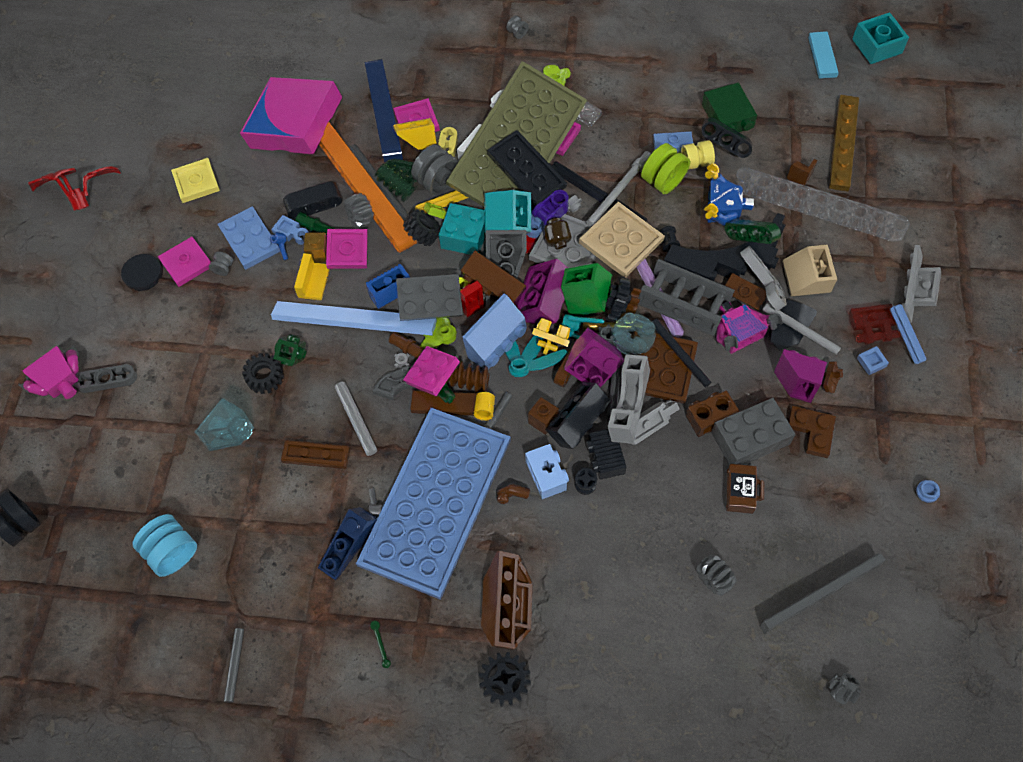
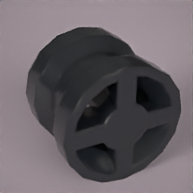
(586, 476)

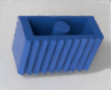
(383, 288)

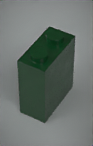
(730, 107)

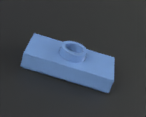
(676, 139)

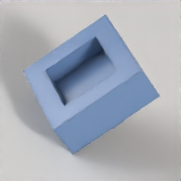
(872, 360)

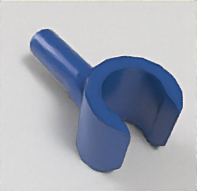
(280, 239)

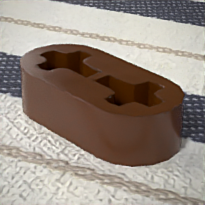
(562, 376)

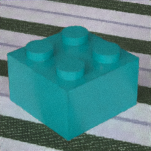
(880, 38)
(463, 229)

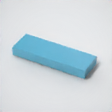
(823, 55)

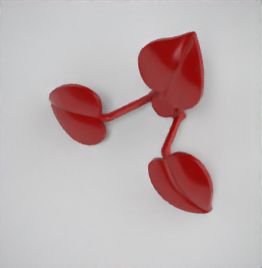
(75, 196)

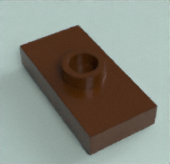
(746, 292)

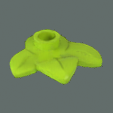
(557, 74)
(443, 333)

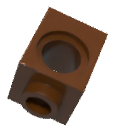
(542, 415)

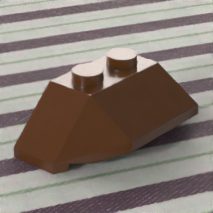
(506, 601)

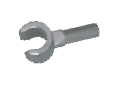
(373, 508)

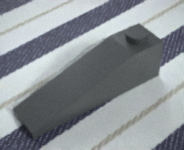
(507, 251)

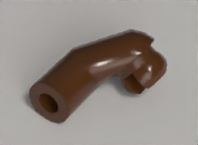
(512, 490)

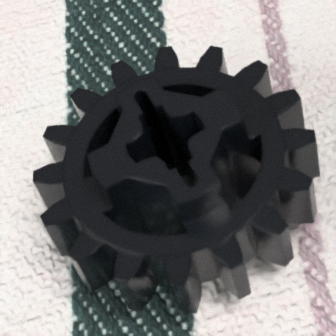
(617, 298)
(494, 681)

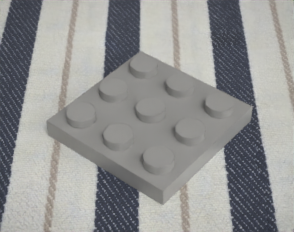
(572, 255)

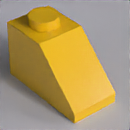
(417, 133)

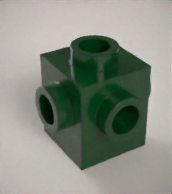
(284, 353)

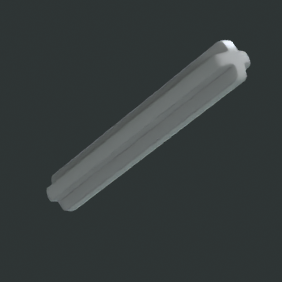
(355, 418)

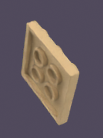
(621, 239)

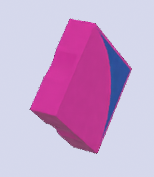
(291, 115)

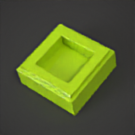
(435, 210)

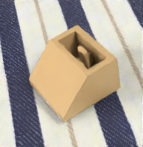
(810, 271)

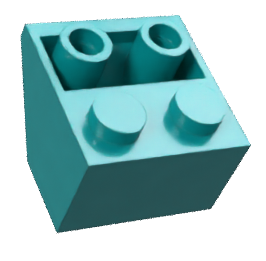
(508, 210)

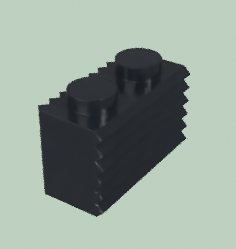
(607, 455)

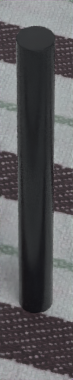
(681, 353)

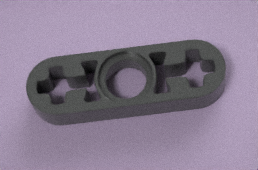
(113, 382)

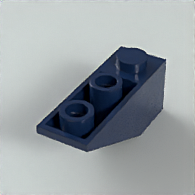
(347, 541)

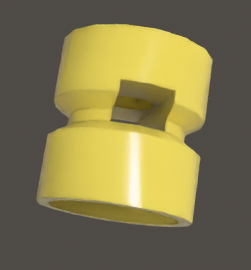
(701, 155)

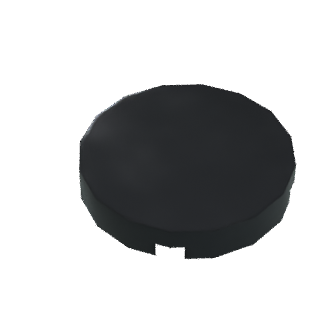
(141, 272)

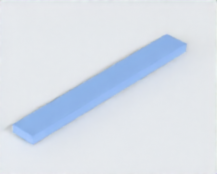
(350, 318)

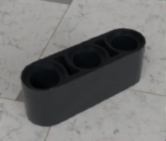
(732, 145)
(312, 199)

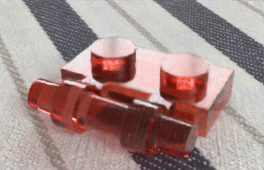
(873, 317)

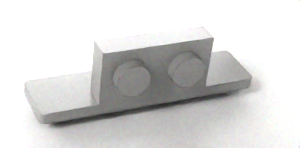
(922, 284)

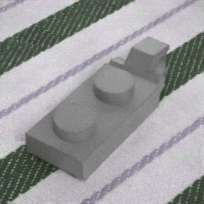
(654, 419)

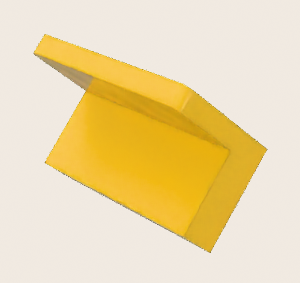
(311, 279)

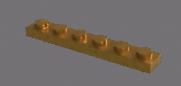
(844, 143)

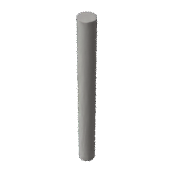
(804, 330)

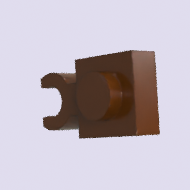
(634, 301)

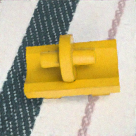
(542, 331)

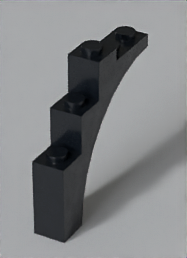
(725, 261)

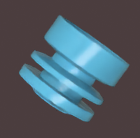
(164, 545)

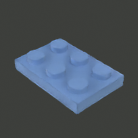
(248, 237)

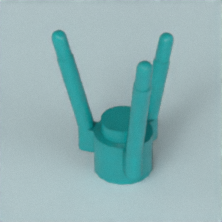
(574, 323)

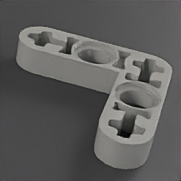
(774, 291)

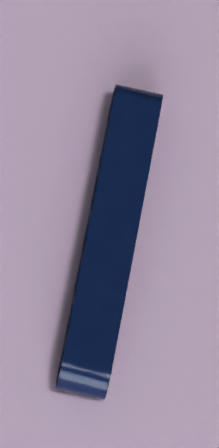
(383, 110)

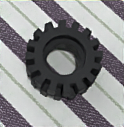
(422, 227)
(257, 364)

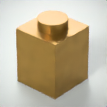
(316, 246)

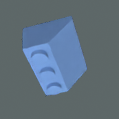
(494, 333)

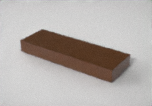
(462, 404)
(315, 454)

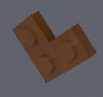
(818, 426)

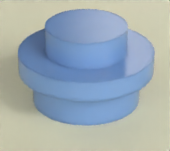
(928, 491)

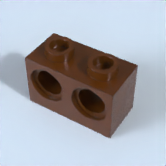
(712, 413)

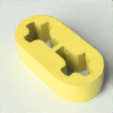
(452, 143)

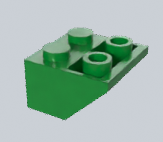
(586, 289)

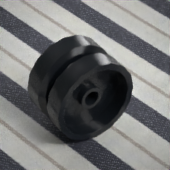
(15, 513)

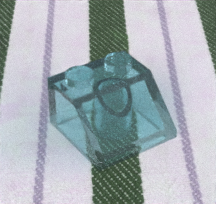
(224, 427)

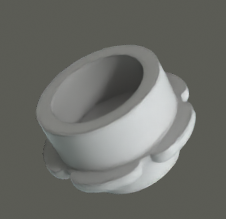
(574, 204)

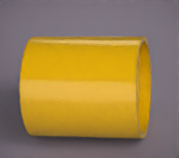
(484, 406)

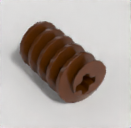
(470, 377)

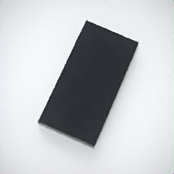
(526, 167)

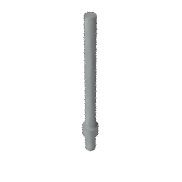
(637, 166)

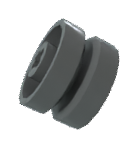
(433, 169)

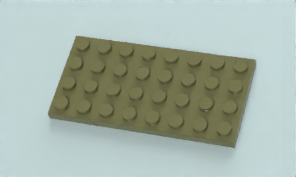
(534, 107)

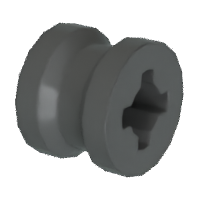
(517, 26)
(221, 263)

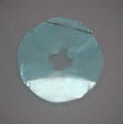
(637, 323)

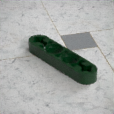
(752, 231)

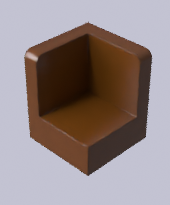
(801, 173)

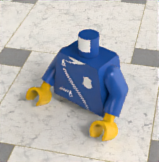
(724, 198)

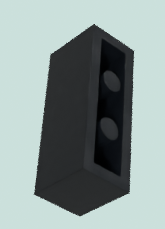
(578, 415)

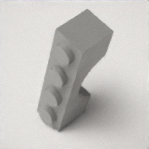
(626, 416)

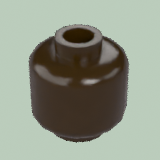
(557, 233)

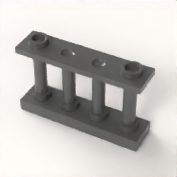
(678, 309)

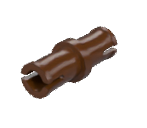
(406, 345)

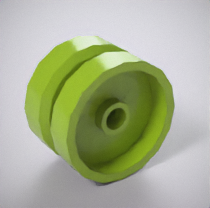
(665, 168)

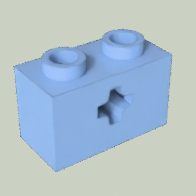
(546, 483)

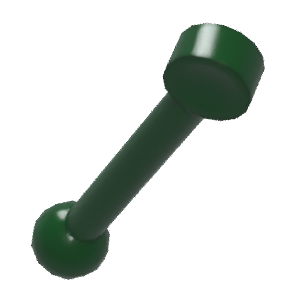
(375, 626)

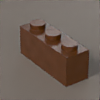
(492, 278)

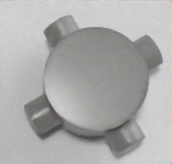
(401, 360)

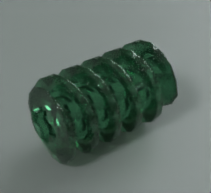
(395, 181)

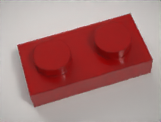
(472, 298)

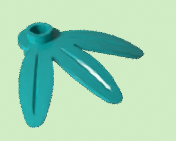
(524, 363)

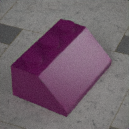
(543, 292)

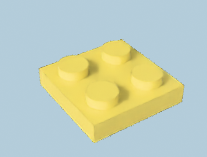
(195, 180)

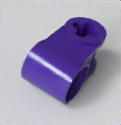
(551, 208)

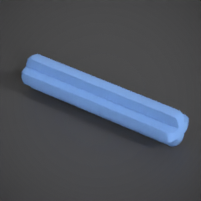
(908, 334)

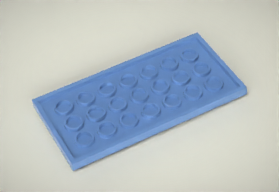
(434, 503)

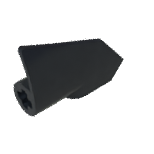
(784, 335)

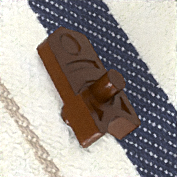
(832, 377)

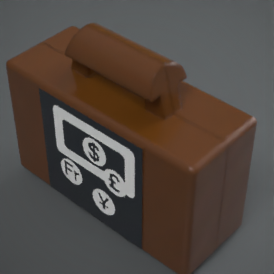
(742, 488)

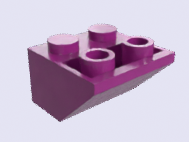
(593, 358)
(800, 374)

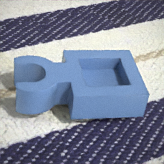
(290, 229)

